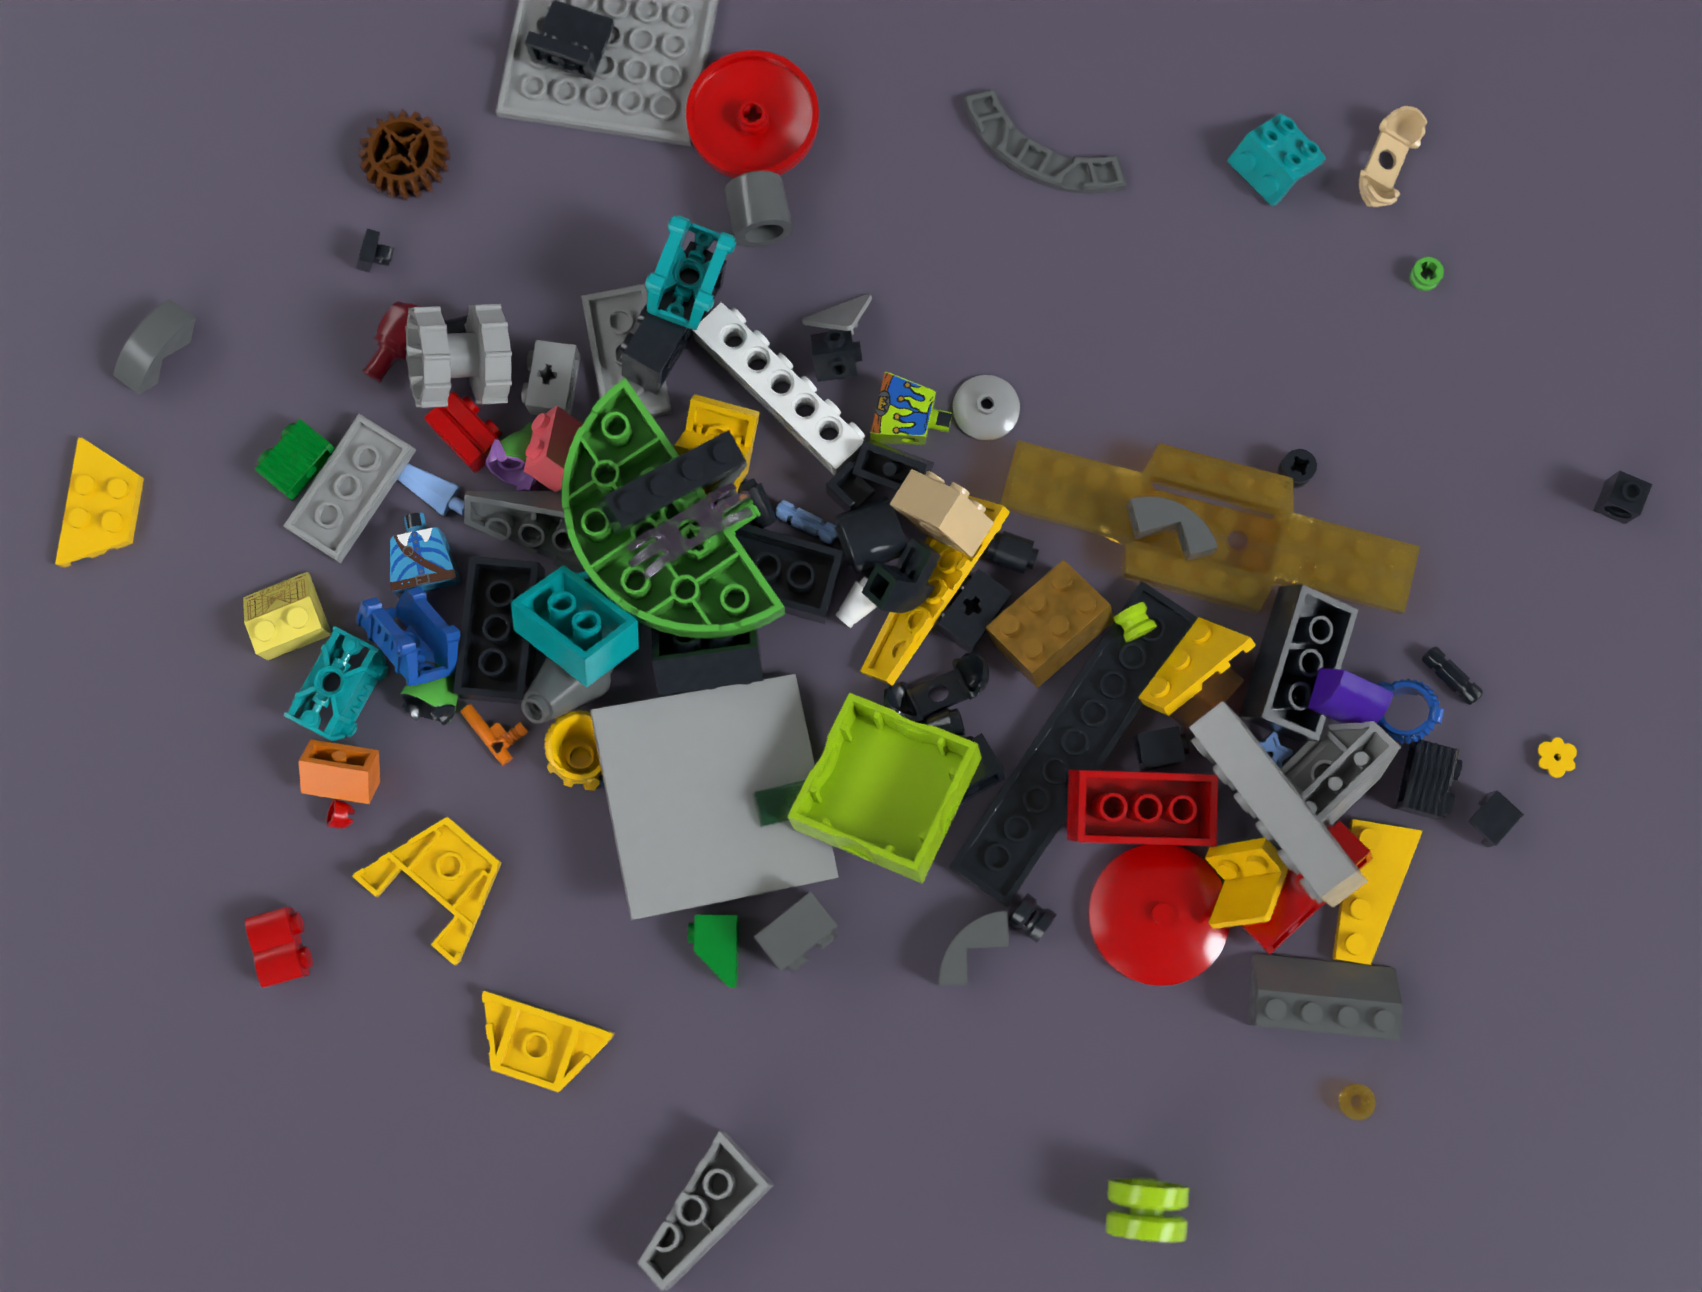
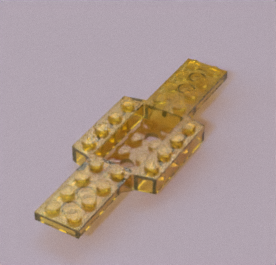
(1278, 549)

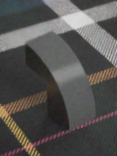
(155, 338)
(1158, 514)
(984, 932)

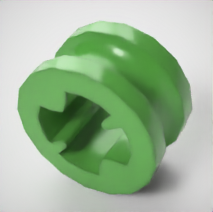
(1426, 284)

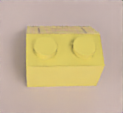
(285, 617)

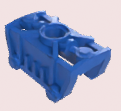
(426, 636)

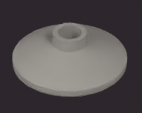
(986, 423)

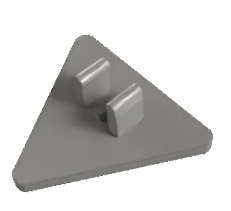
(842, 316)

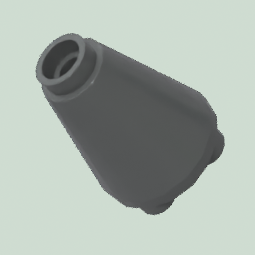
(558, 692)

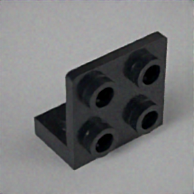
(570, 40)

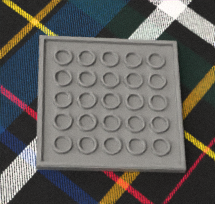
(640, 80)
(683, 798)

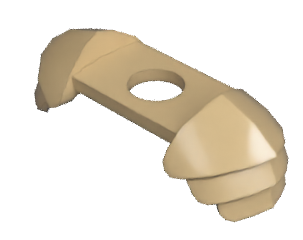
(1398, 133)

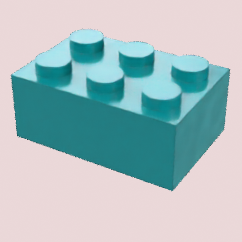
(575, 625)

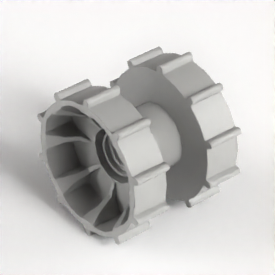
(478, 354)

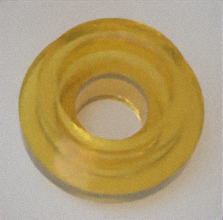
(1368, 1102)

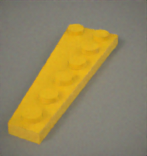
(906, 631)

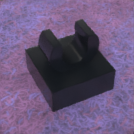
(373, 252)

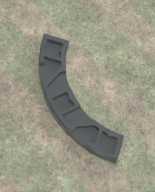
(1035, 160)

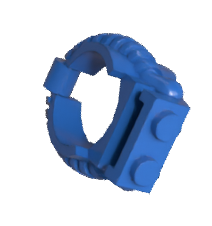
(1413, 688)

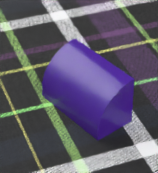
(1348, 697)

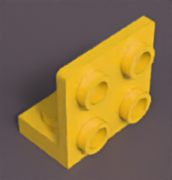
(1251, 883)

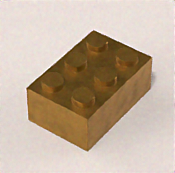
(1050, 623)

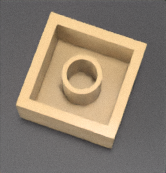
(942, 511)

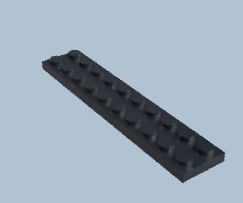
(1073, 738)

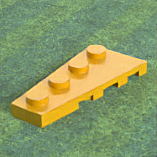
(1367, 910)

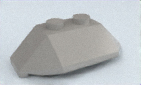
(1340, 767)

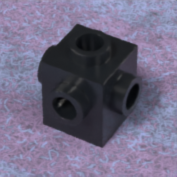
(835, 355)

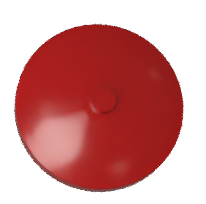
(752, 114)
(1155, 913)

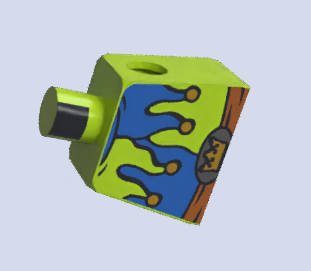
(906, 413)

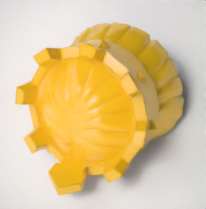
(573, 750)

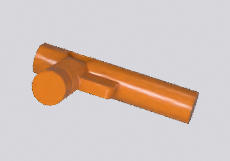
(494, 734)

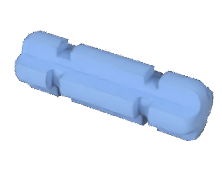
(806, 521)

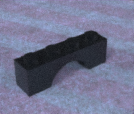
(672, 481)

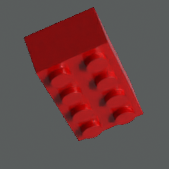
(1142, 808)

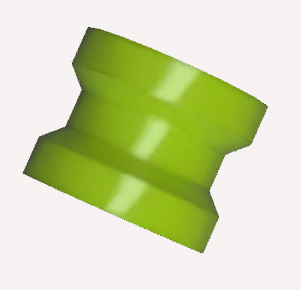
(1135, 622)

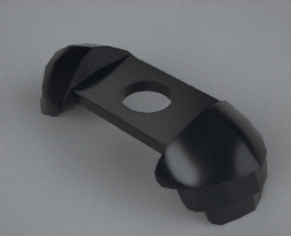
(963, 683)

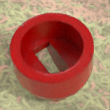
(338, 814)

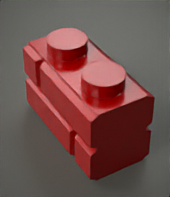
(464, 430)

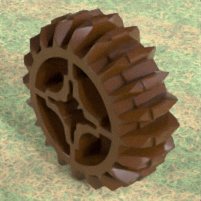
(385, 172)

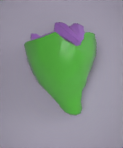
(508, 460)

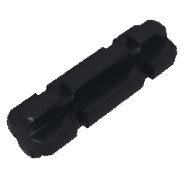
(1452, 675)

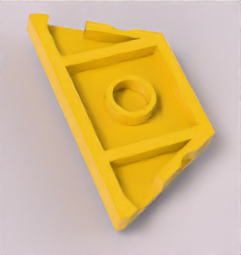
(99, 505)
(538, 1043)

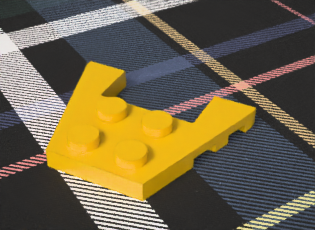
(450, 869)

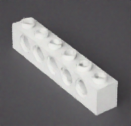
(726, 323)

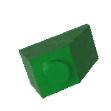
(717, 944)

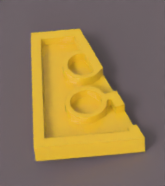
(1197, 657)

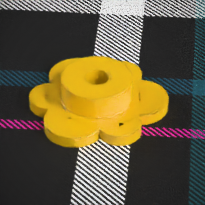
(1564, 753)

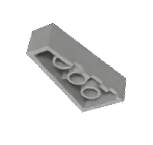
(711, 1204)

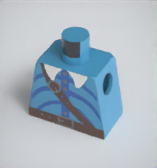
(421, 558)

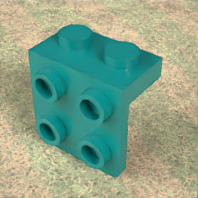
(1275, 158)

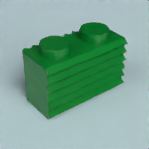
(294, 459)

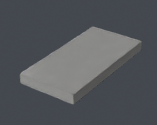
(608, 321)
(349, 488)

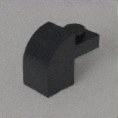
(906, 584)

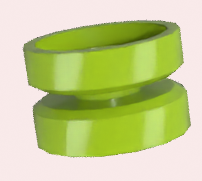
(1147, 1215)

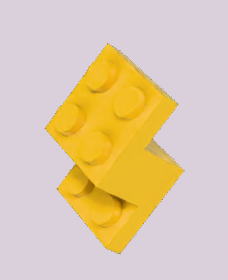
(713, 417)

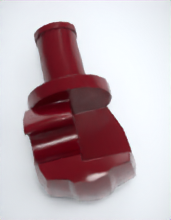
(391, 341)

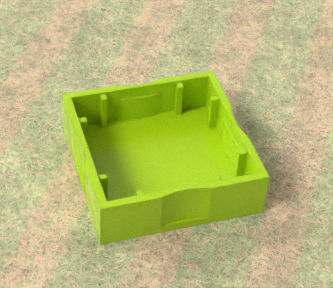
(885, 787)

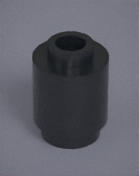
(1012, 551)

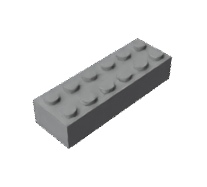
(1279, 806)

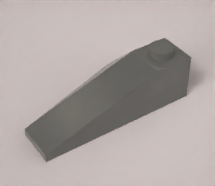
(525, 518)

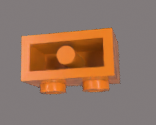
(341, 775)

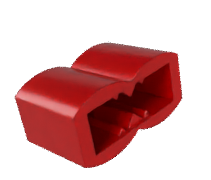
(278, 946)

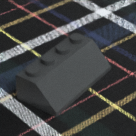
(1325, 997)

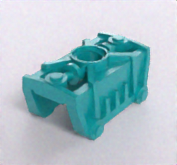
(674, 261)
(353, 690)

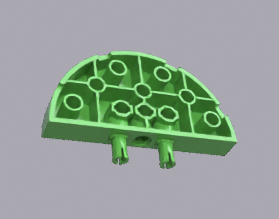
(701, 593)

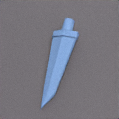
(432, 489)

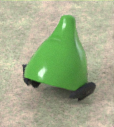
(431, 699)

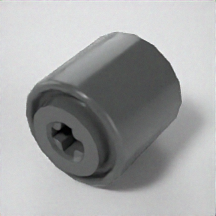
(758, 208)

